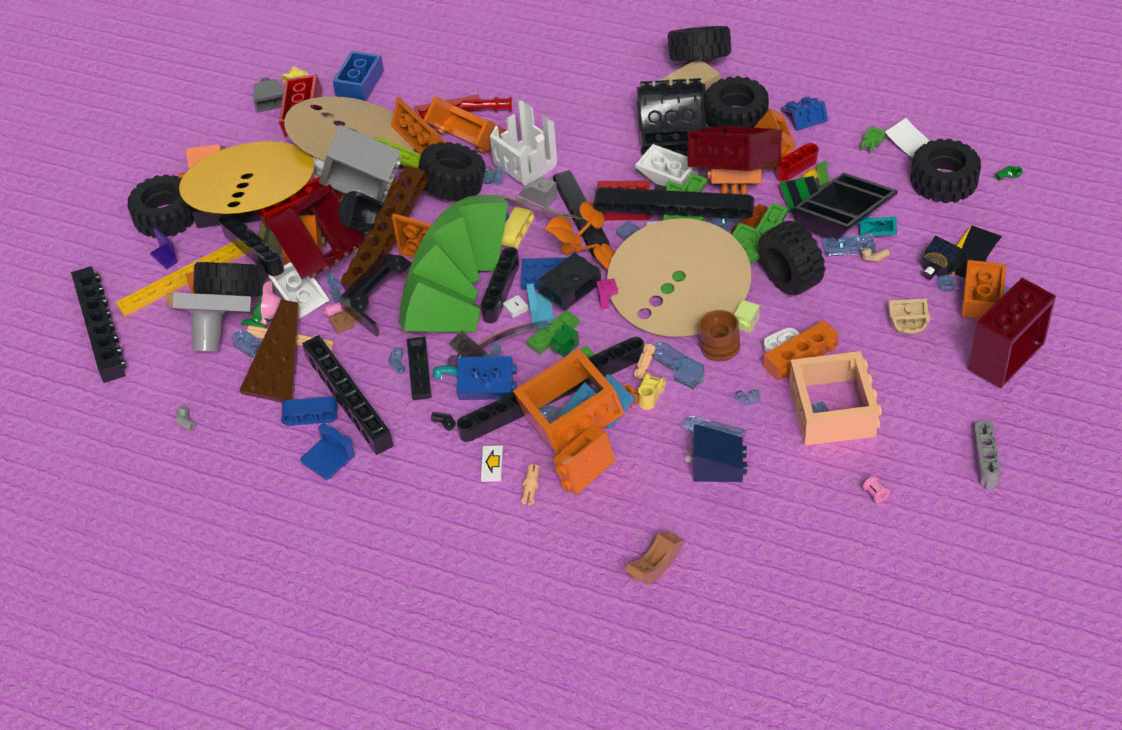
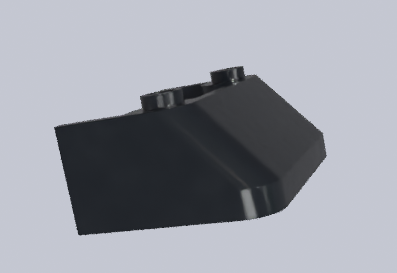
(356, 299)

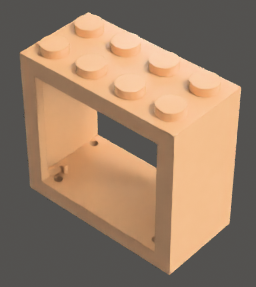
(837, 424)

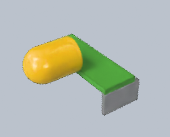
(821, 173)

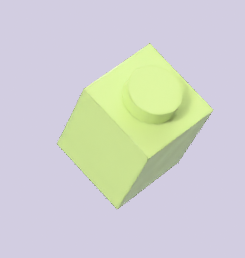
(747, 315)

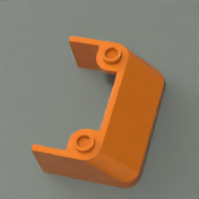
(461, 124)

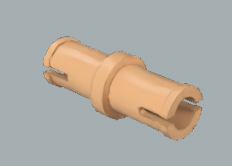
(530, 484)

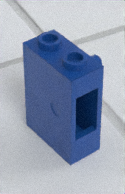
(485, 377)

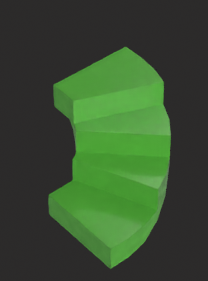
(447, 263)

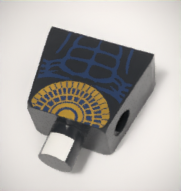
(942, 258)

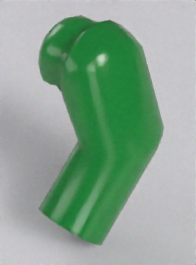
(1009, 171)

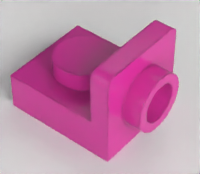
(604, 291)

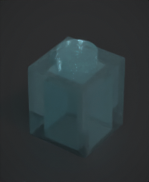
(689, 372)

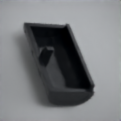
(359, 211)

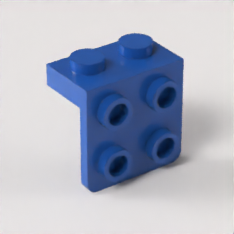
(329, 453)

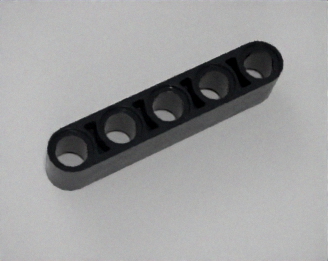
(500, 285)

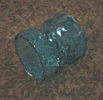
(493, 175)

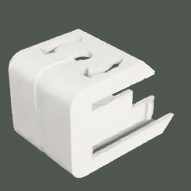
(533, 154)

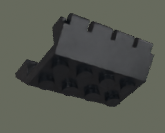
(669, 111)

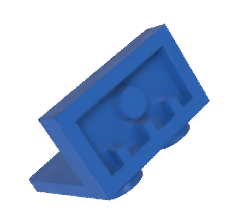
(806, 112)

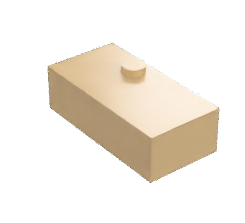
(693, 70)

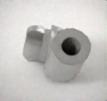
(182, 418)

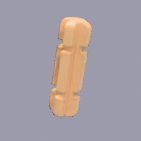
(644, 361)

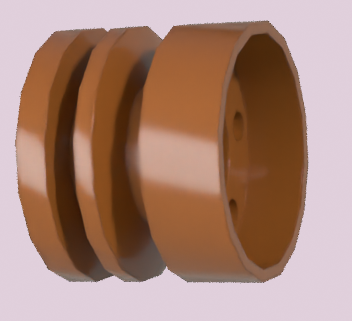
(719, 335)

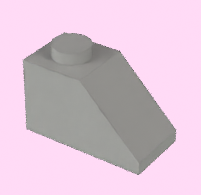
(540, 191)

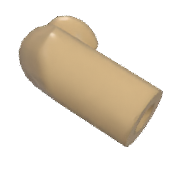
(874, 257)

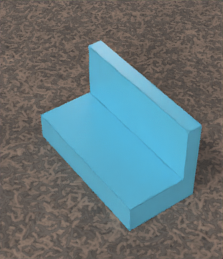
(539, 305)

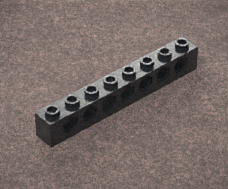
(98, 324)
(348, 395)

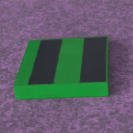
(797, 191)

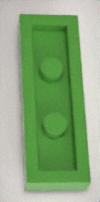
(543, 338)

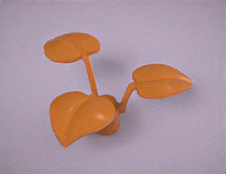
(562, 229)

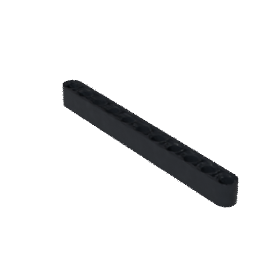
(508, 409)

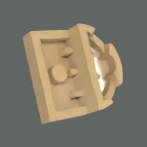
(909, 315)

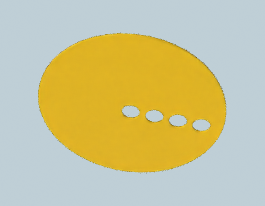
(277, 173)

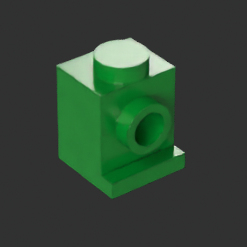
(565, 341)

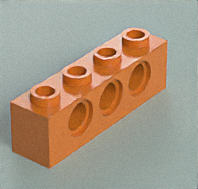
(810, 343)

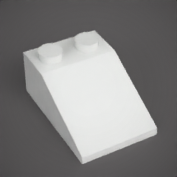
(665, 165)
(304, 291)

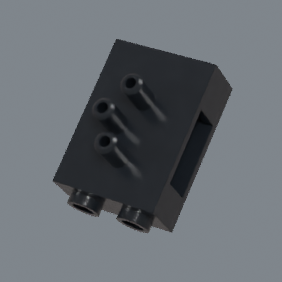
(569, 281)

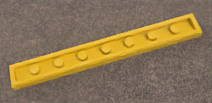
(173, 281)

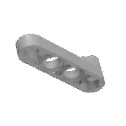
(989, 477)

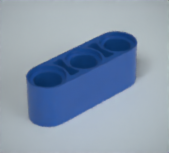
(309, 411)

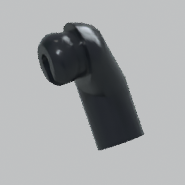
(445, 419)

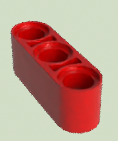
(797, 162)

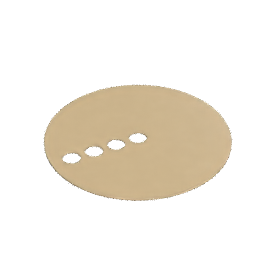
(316, 133)
(708, 255)

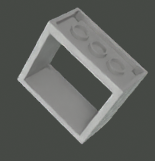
(360, 164)

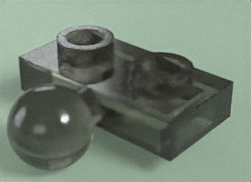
(465, 348)

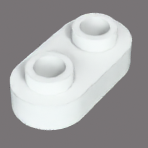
(779, 338)

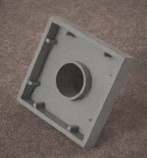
(207, 315)

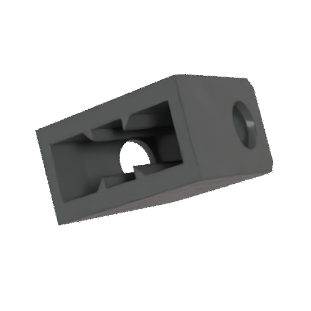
(267, 95)

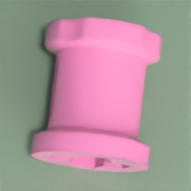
(876, 489)

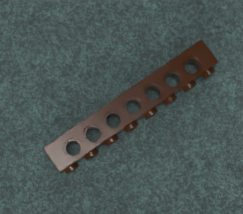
(411, 177)

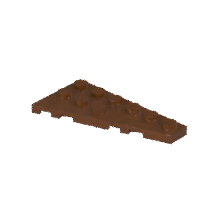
(275, 361)

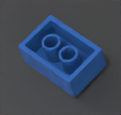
(358, 75)

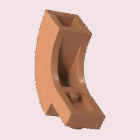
(657, 559)

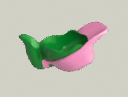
(265, 309)

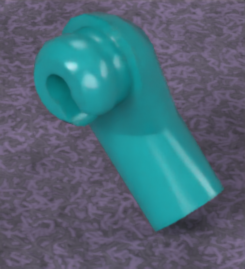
(445, 369)

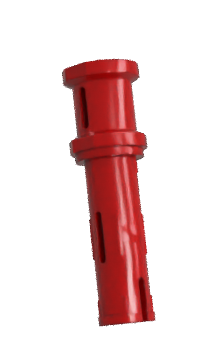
(495, 104)

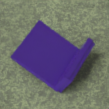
(165, 253)

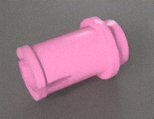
(333, 309)

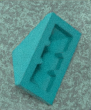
(879, 226)

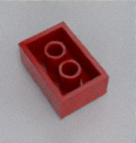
(635, 184)

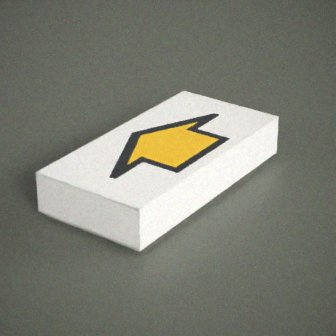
(492, 463)

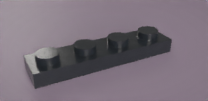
(419, 368)

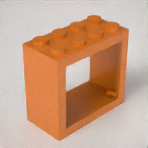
(554, 381)

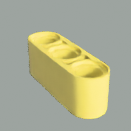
(517, 226)

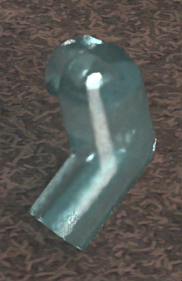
(395, 360)
(746, 400)

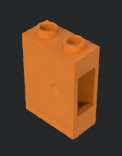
(776, 120)
(734, 177)
(584, 459)

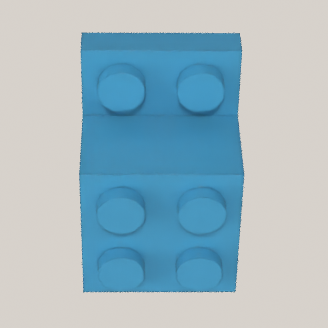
(587, 391)

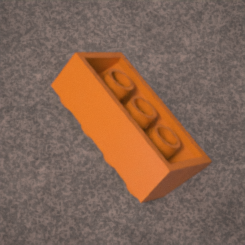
(413, 127)

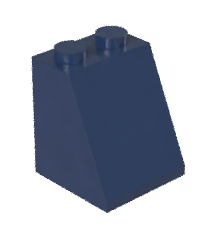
(718, 456)

